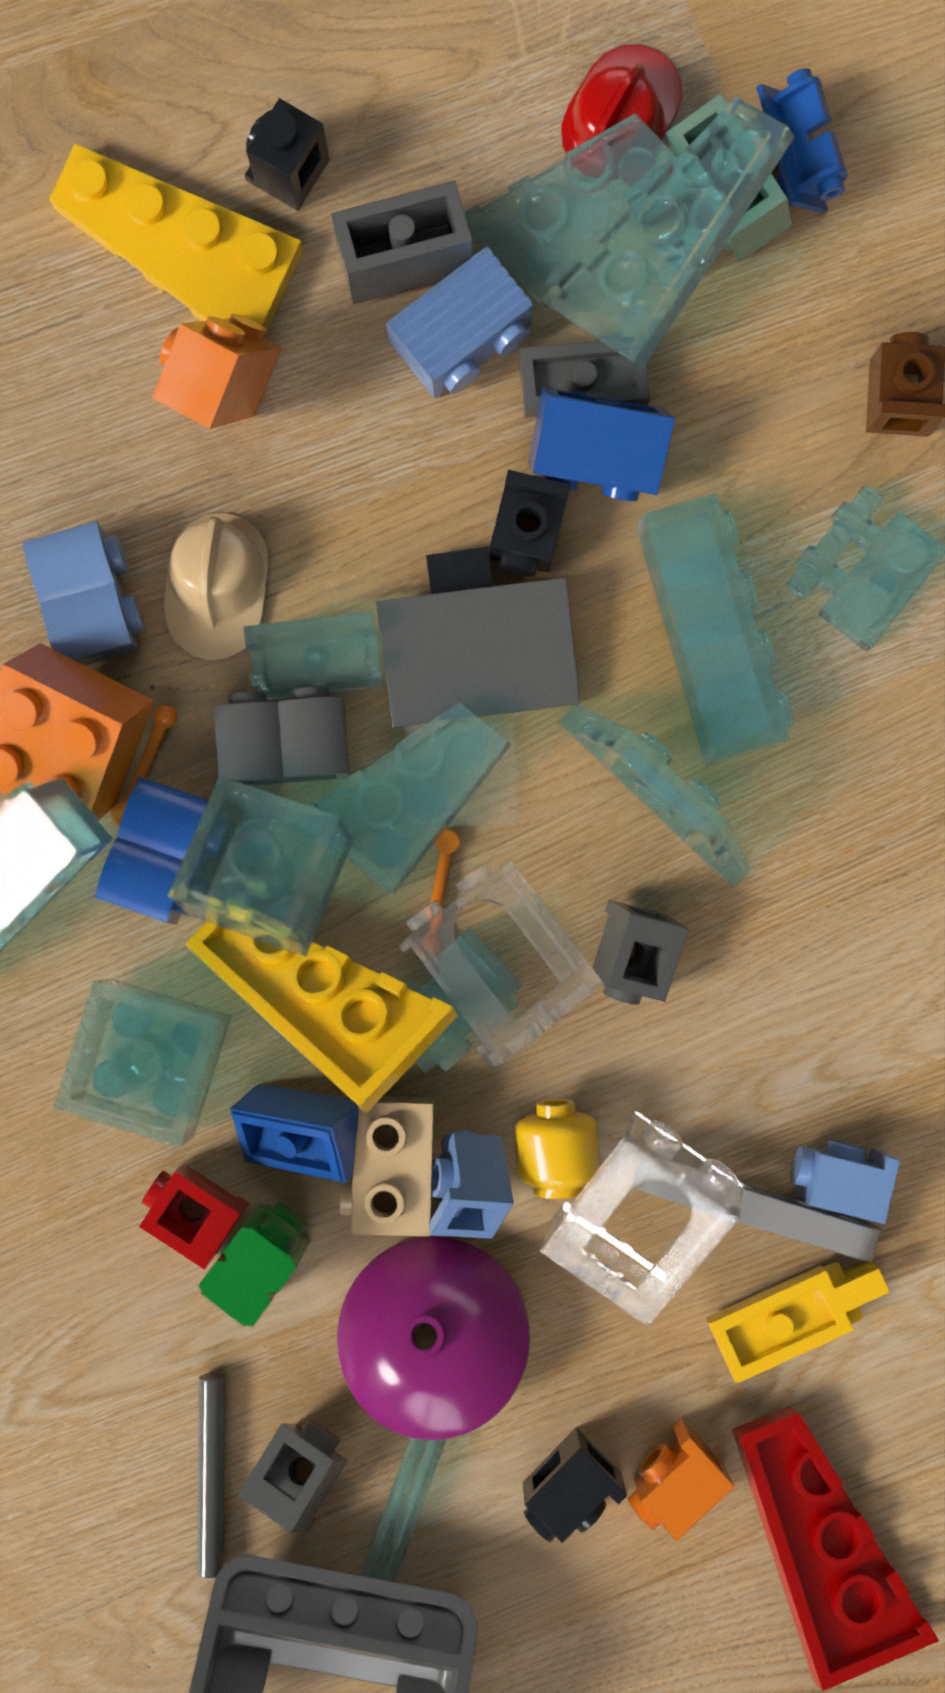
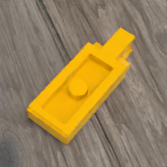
(794, 1317)

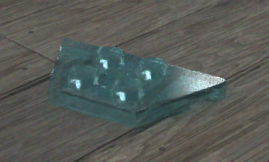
(644, 770)

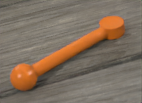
(164, 717)
(446, 845)

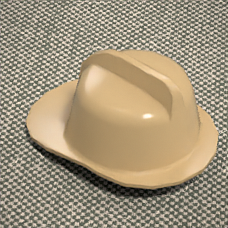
(215, 585)

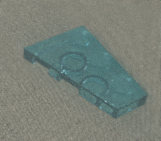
(560, 214)
(414, 793)

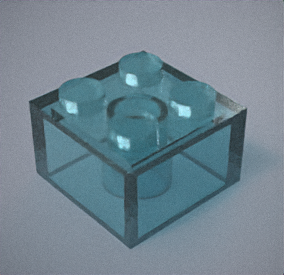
(262, 865)
(142, 1061)

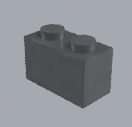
(402, 241)

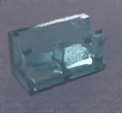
(314, 653)

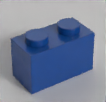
(600, 443)

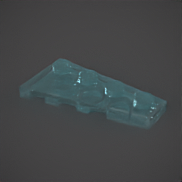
(658, 256)

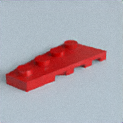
(835, 1578)

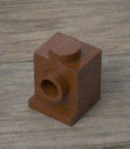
(896, 403)

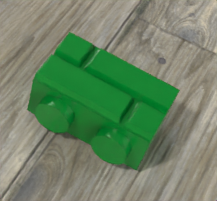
(256, 1263)

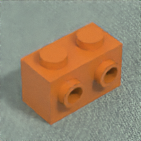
(216, 369)

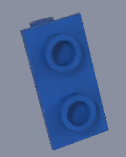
(810, 167)

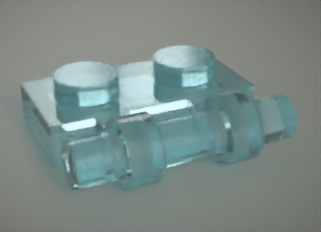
(881, 581)

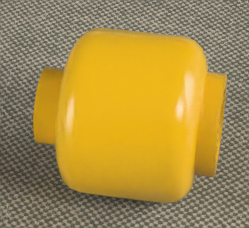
(557, 1149)

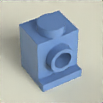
(845, 1181)
(470, 1186)

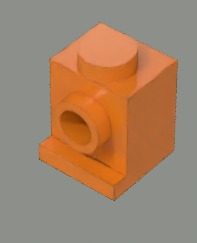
(679, 1483)

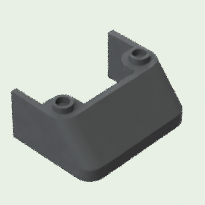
(331, 1626)

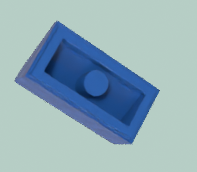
(297, 1131)

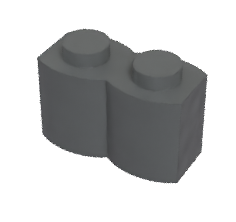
(282, 739)

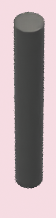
(211, 1475)

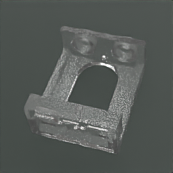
(436, 947)
(609, 1264)

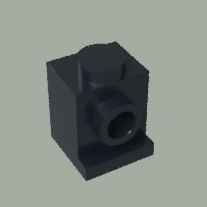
(279, 147)
(532, 498)
(571, 1489)

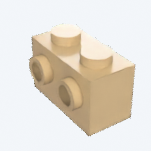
(392, 1169)

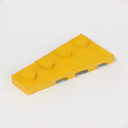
(178, 240)
(335, 1012)

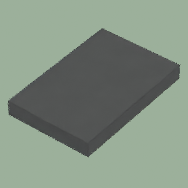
(479, 648)

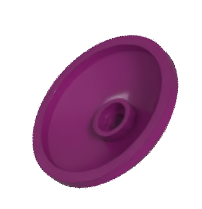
(478, 1344)

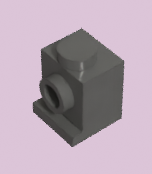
(656, 954)
(274, 1482)

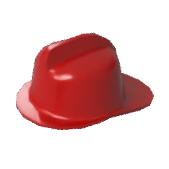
(619, 85)

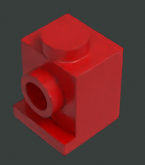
(191, 1237)

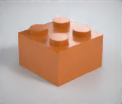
(67, 725)

